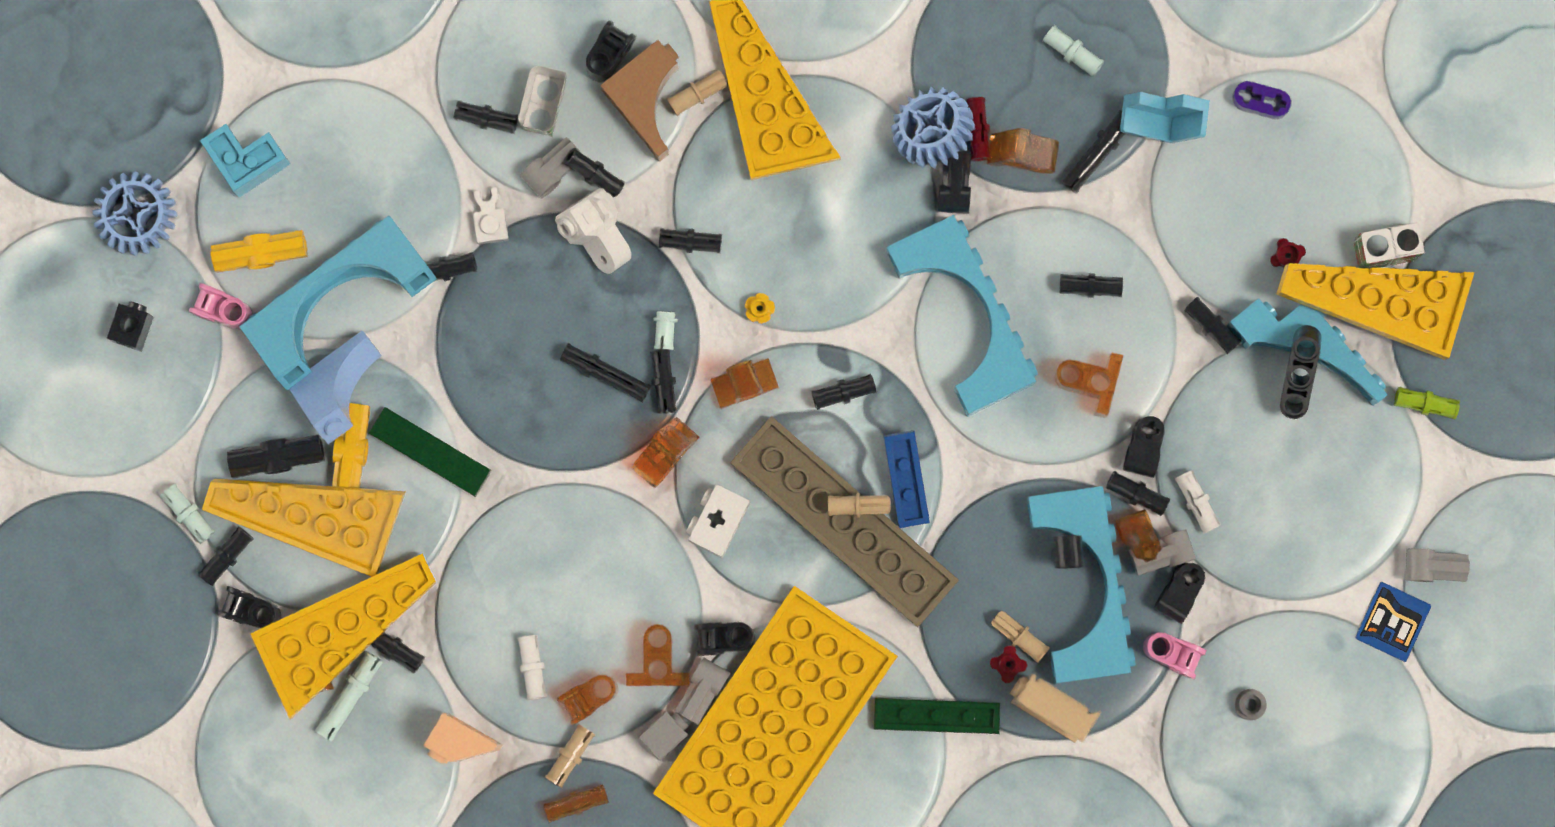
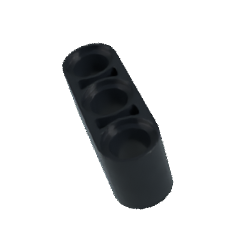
(1304, 359)

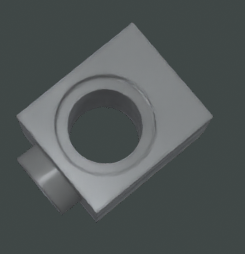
(665, 735)

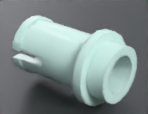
(664, 330)

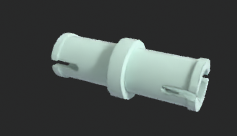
(1073, 51)
(187, 513)

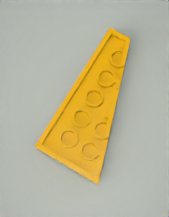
(770, 111)
(1395, 303)
(328, 521)
(324, 638)

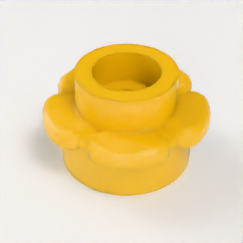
(759, 316)

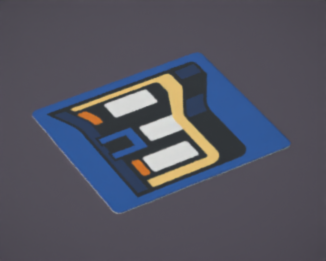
(1393, 621)

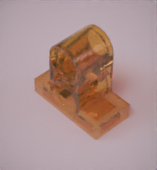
(1023, 151)
(744, 382)
(1084, 386)
(664, 451)
(653, 654)

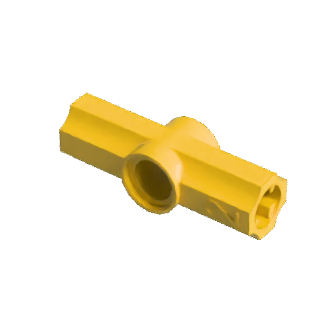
(259, 251)
(351, 449)

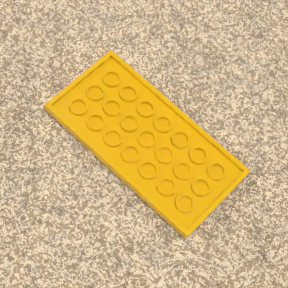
(776, 719)

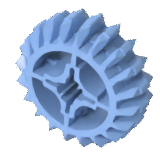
(933, 116)
(122, 216)

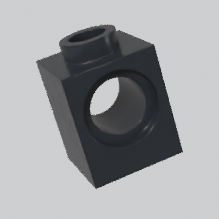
(130, 339)

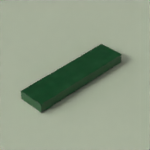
(430, 451)
(937, 716)

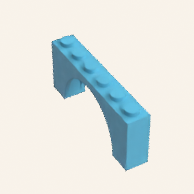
(945, 251)
(280, 326)
(1104, 648)

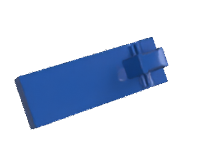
(906, 479)

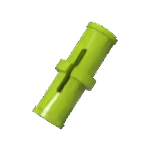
(1427, 403)

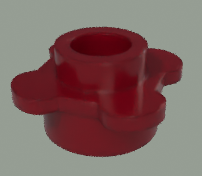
(1283, 247)
(1008, 673)

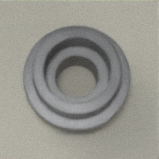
(1260, 702)

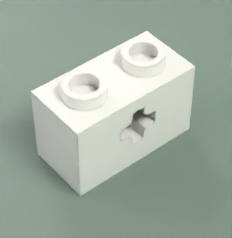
(719, 538)

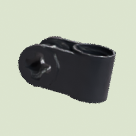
(610, 46)
(1143, 453)
(1177, 597)
(244, 608)
(721, 638)

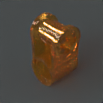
(586, 698)

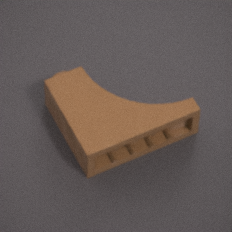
(637, 89)

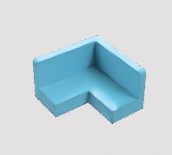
(1163, 118)
(248, 166)

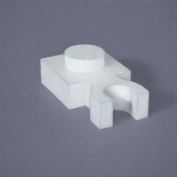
(490, 222)

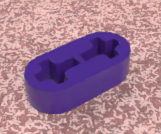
(1264, 93)

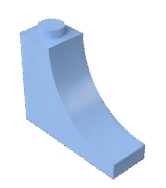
(328, 388)

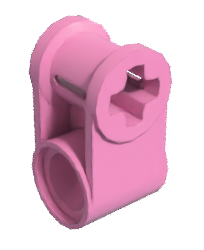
(216, 306)
(1176, 654)

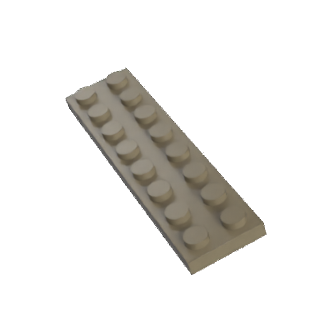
(867, 544)

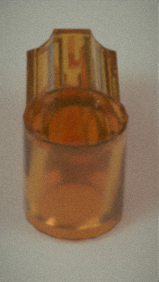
(1139, 534)

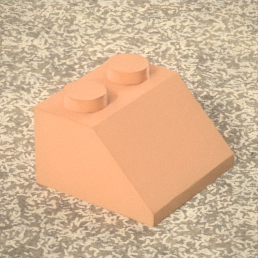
(458, 741)

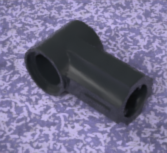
(955, 189)
(1067, 552)

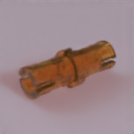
(576, 803)

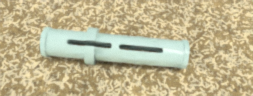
(356, 685)

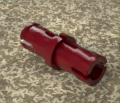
(979, 145)

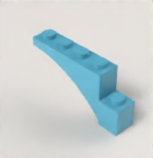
(1260, 328)

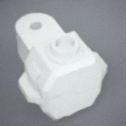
(593, 225)

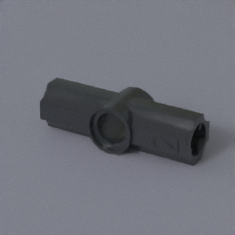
(275, 456)

